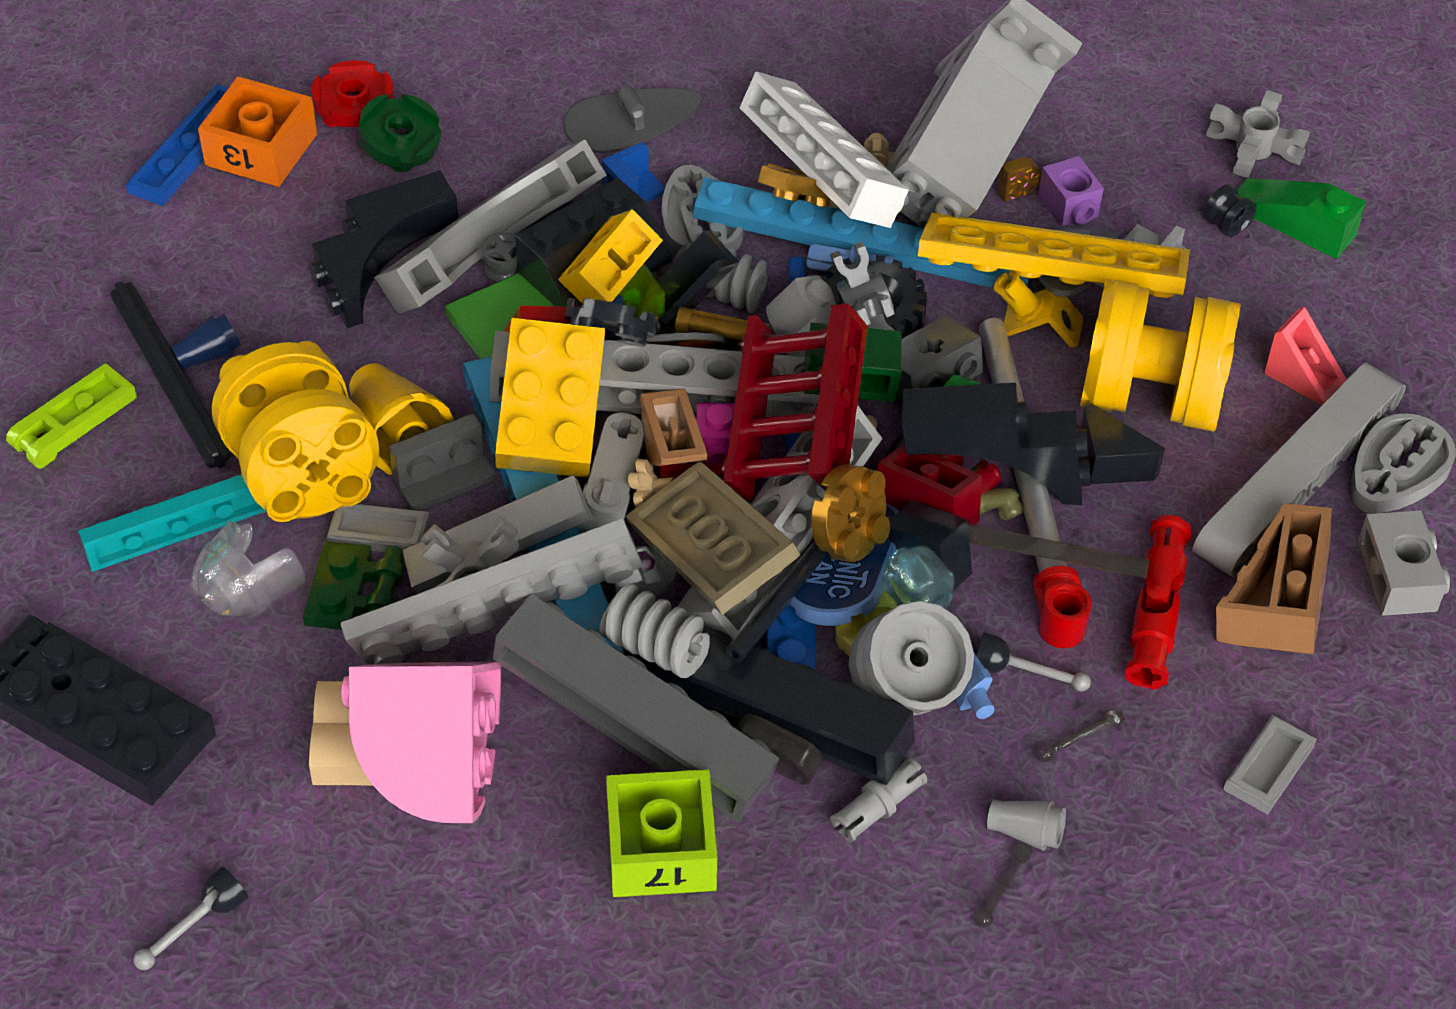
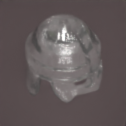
(236, 586)

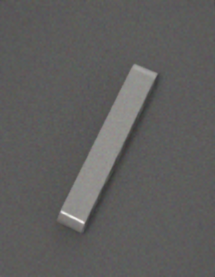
(1298, 467)

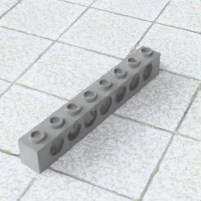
(636, 370)

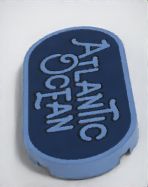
(842, 587)

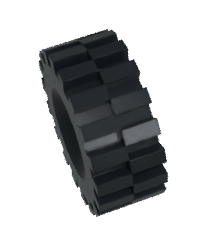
(905, 292)

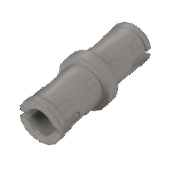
(878, 800)

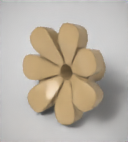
(645, 481)

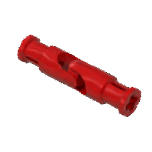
(1156, 628)

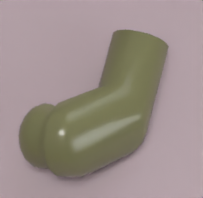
(1004, 500)

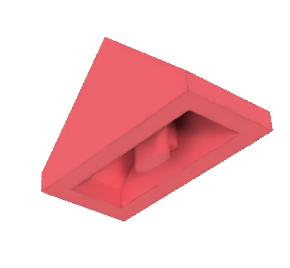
(1303, 359)

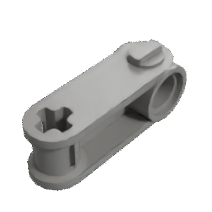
(615, 457)

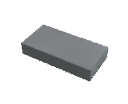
(378, 526)
(1270, 764)

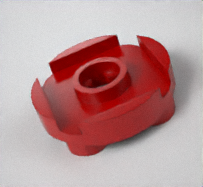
(332, 92)

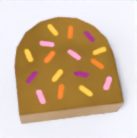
(1018, 178)

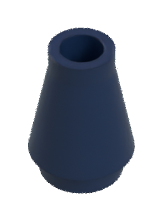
(206, 342)

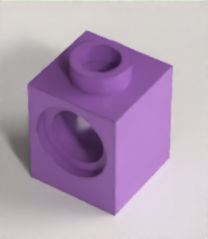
(1070, 191)

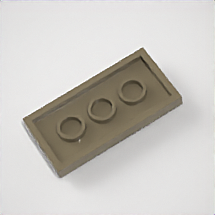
(712, 537)

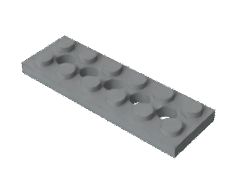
(493, 594)

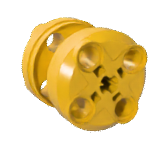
(1191, 360)
(294, 431)

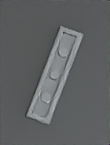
(534, 516)

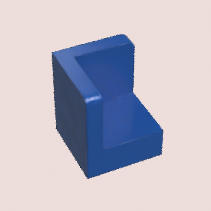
(633, 169)

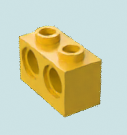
(611, 258)

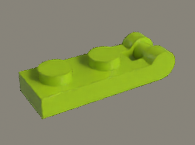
(70, 415)

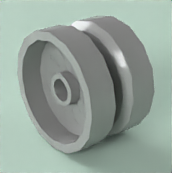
(913, 657)

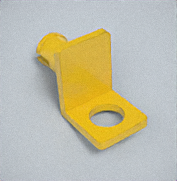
(1032, 309)

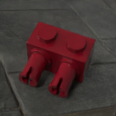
(937, 482)

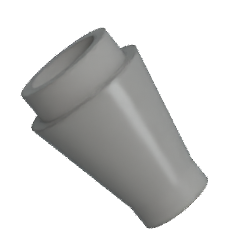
(1031, 822)

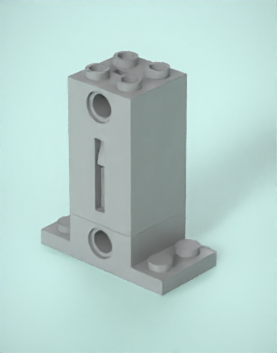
(978, 110)

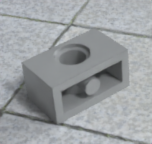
(1403, 562)

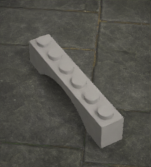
(459, 246)

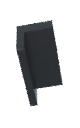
(695, 275)

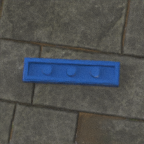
(175, 157)

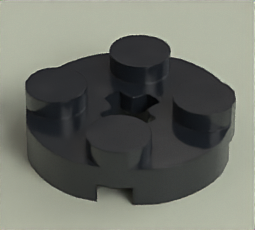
(613, 317)

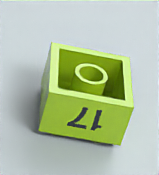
(661, 833)

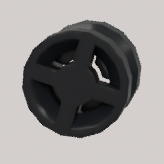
(1229, 210)

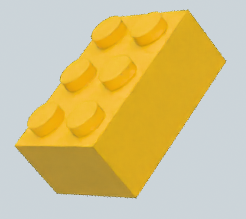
(549, 398)

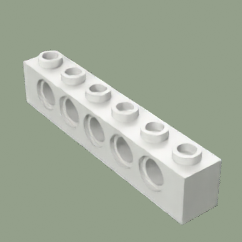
(824, 150)

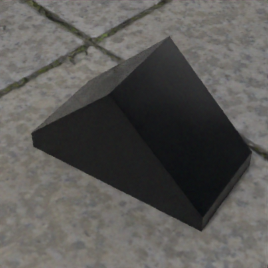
(1119, 451)
(938, 530)

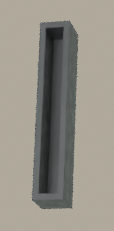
(632, 704)

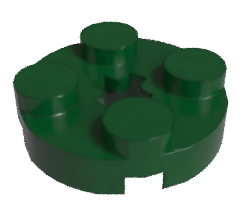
(396, 150)

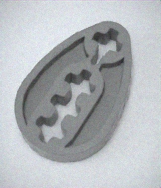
(678, 209)
(1408, 483)

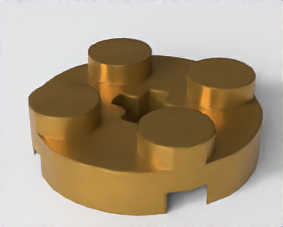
(855, 493)

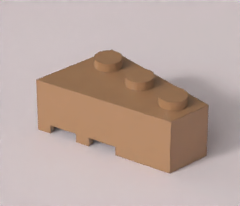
(1282, 586)

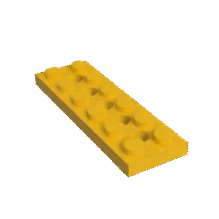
(1053, 253)

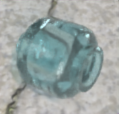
(918, 576)

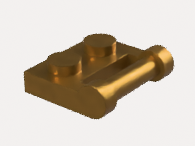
(706, 322)

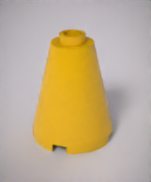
(395, 407)

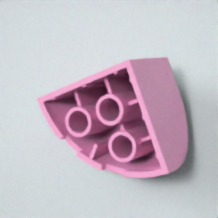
(426, 733)

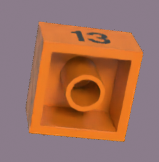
(258, 131)

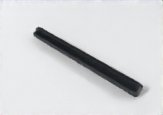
(170, 375)

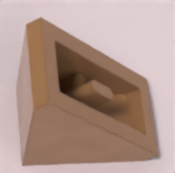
(670, 428)

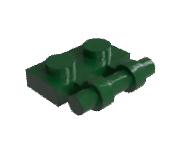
(341, 579)

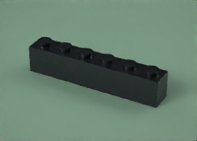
(833, 715)

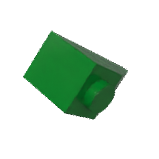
(1307, 211)

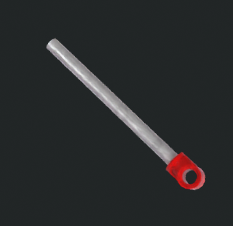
(1057, 588)

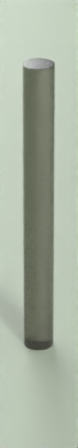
(1059, 551)

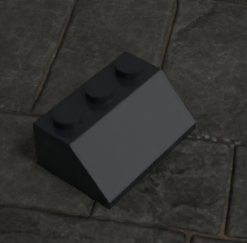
(556, 241)

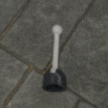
(996, 655)
(219, 894)

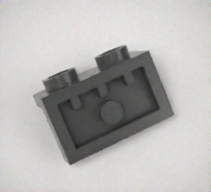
(440, 463)

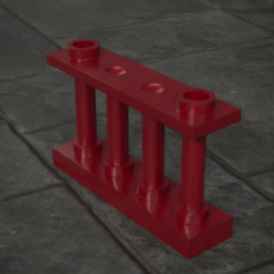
(831, 419)

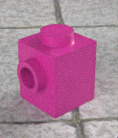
(715, 428)

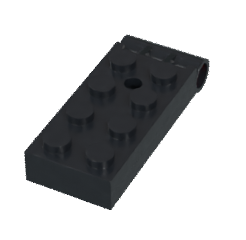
(98, 710)

